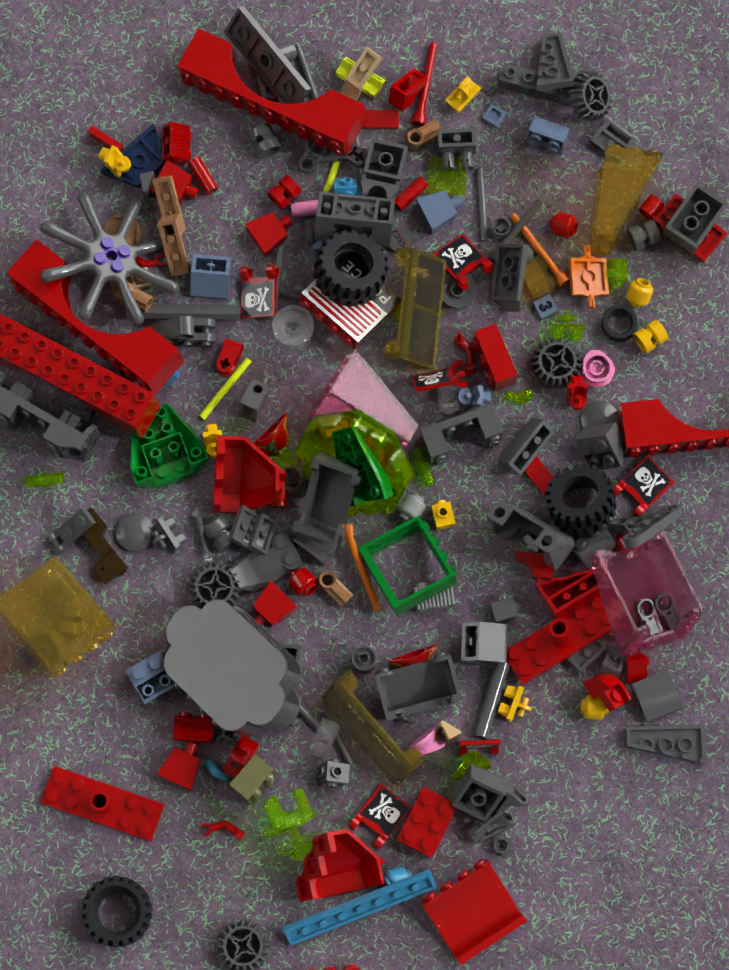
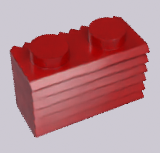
(176, 143)
(193, 729)

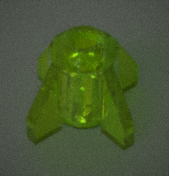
(472, 758)

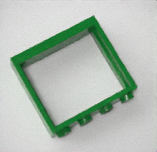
(393, 536)

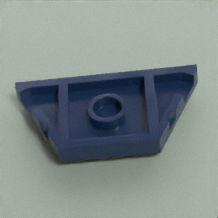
(144, 155)

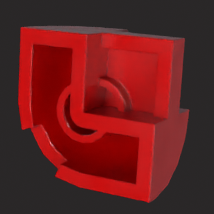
(609, 689)

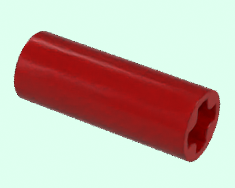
(203, 175)
(410, 193)

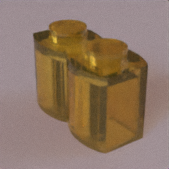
(537, 279)

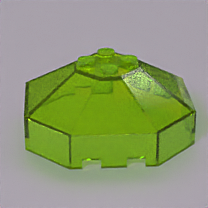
(379, 438)

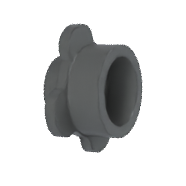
(505, 842)

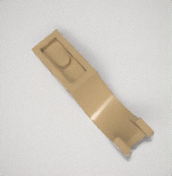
(360, 73)

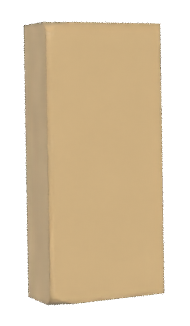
(448, 732)

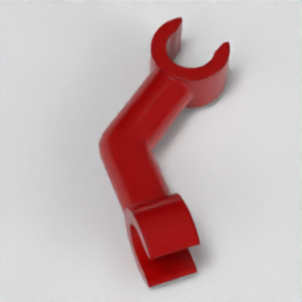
(150, 263)
(223, 824)

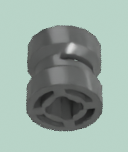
(500, 224)

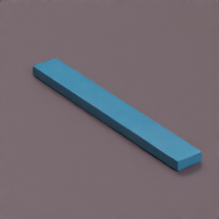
(360, 907)

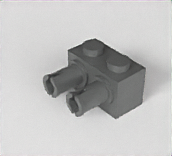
(456, 142)

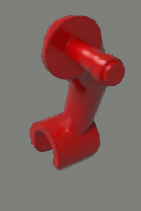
(461, 342)

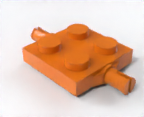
(588, 276)

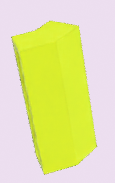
(371, 87)

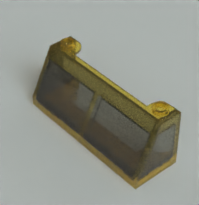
(419, 311)
(368, 733)

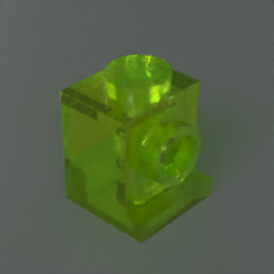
(617, 272)

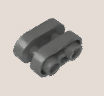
(205, 338)

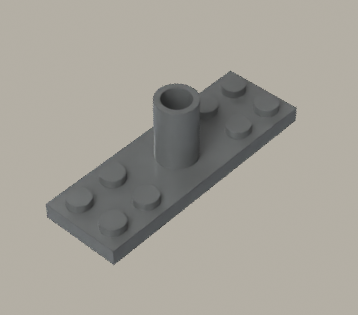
(266, 58)

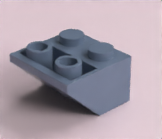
(547, 135)
(210, 276)
(150, 678)

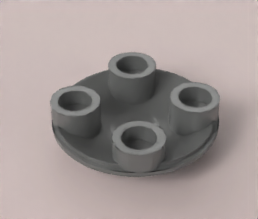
(598, 414)
(134, 532)

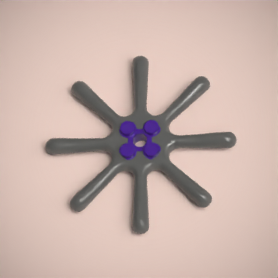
(107, 270)

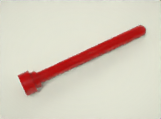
(419, 118)

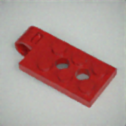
(654, 209)

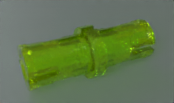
(422, 467)
(44, 479)

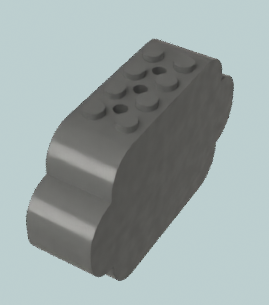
(232, 668)

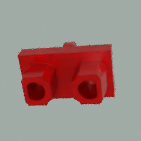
(577, 393)

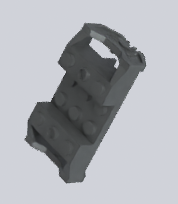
(60, 434)

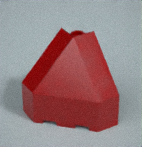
(244, 476)
(338, 866)

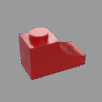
(406, 89)
(536, 565)

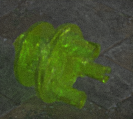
(285, 822)

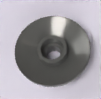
(458, 300)

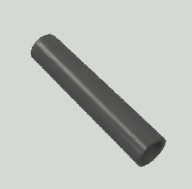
(491, 700)

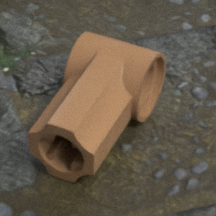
(423, 134)
(143, 299)
(336, 589)

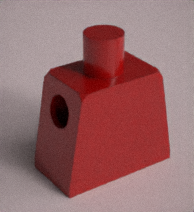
(181, 179)
(269, 232)
(273, 606)
(241, 754)
(181, 766)

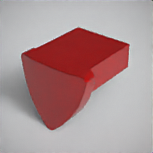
(637, 667)

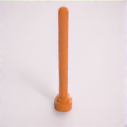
(560, 277)
(361, 567)

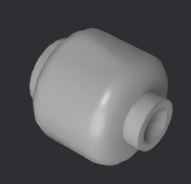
(411, 506)

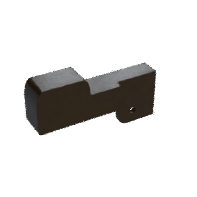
(110, 560)

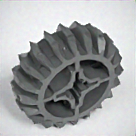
(590, 96)
(549, 376)
(205, 586)
(228, 936)

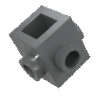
(334, 773)

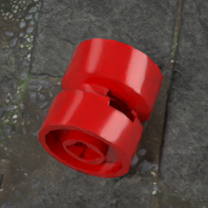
(288, 187)

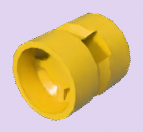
(649, 337)

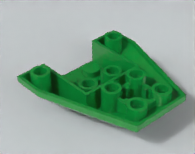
(166, 451)
(354, 451)

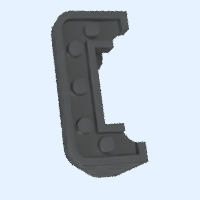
(327, 499)
(418, 687)

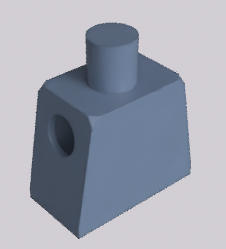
(438, 209)

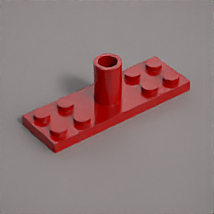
(559, 640)
(122, 808)

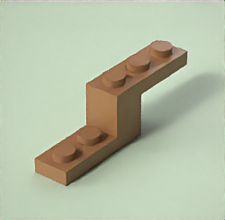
(171, 225)

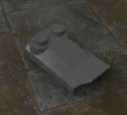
(509, 275)
(258, 570)

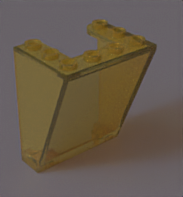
(620, 190)
(54, 618)

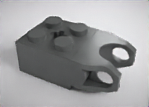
(383, 177)
(487, 794)

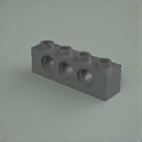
(525, 82)

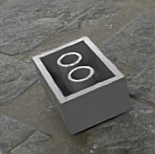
(694, 218)

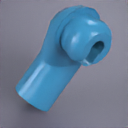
(215, 771)

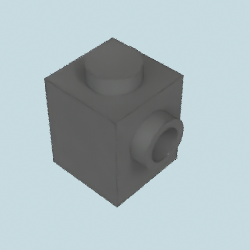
(504, 609)

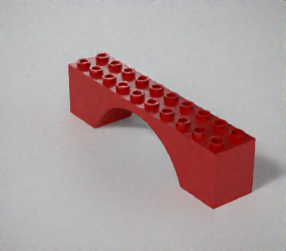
(327, 120)
(139, 354)
(90, 383)
(653, 429)

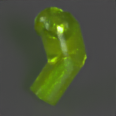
(520, 398)

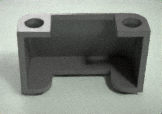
(508, 519)

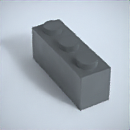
(526, 446)

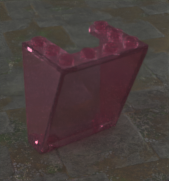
(360, 388)
(642, 574)

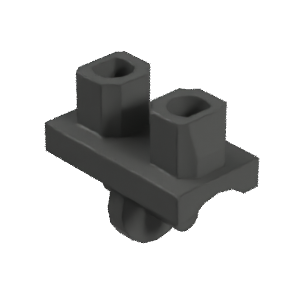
(165, 537)

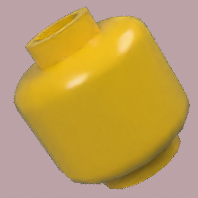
(639, 292)
(593, 708)

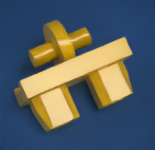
(463, 94)
(115, 160)
(210, 439)
(509, 711)

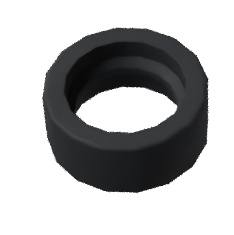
(620, 308)

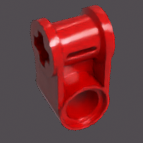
(230, 354)

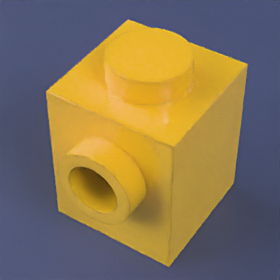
(443, 515)

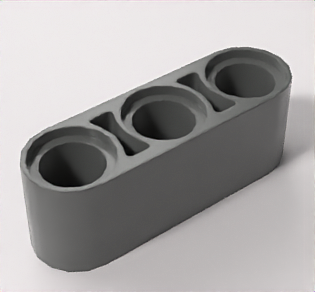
(175, 329)

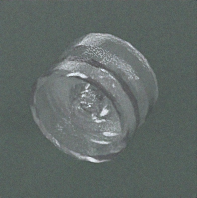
(289, 318)

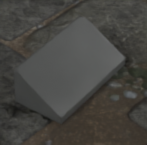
(147, 184)

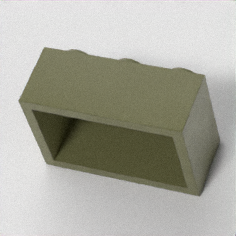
(253, 779)

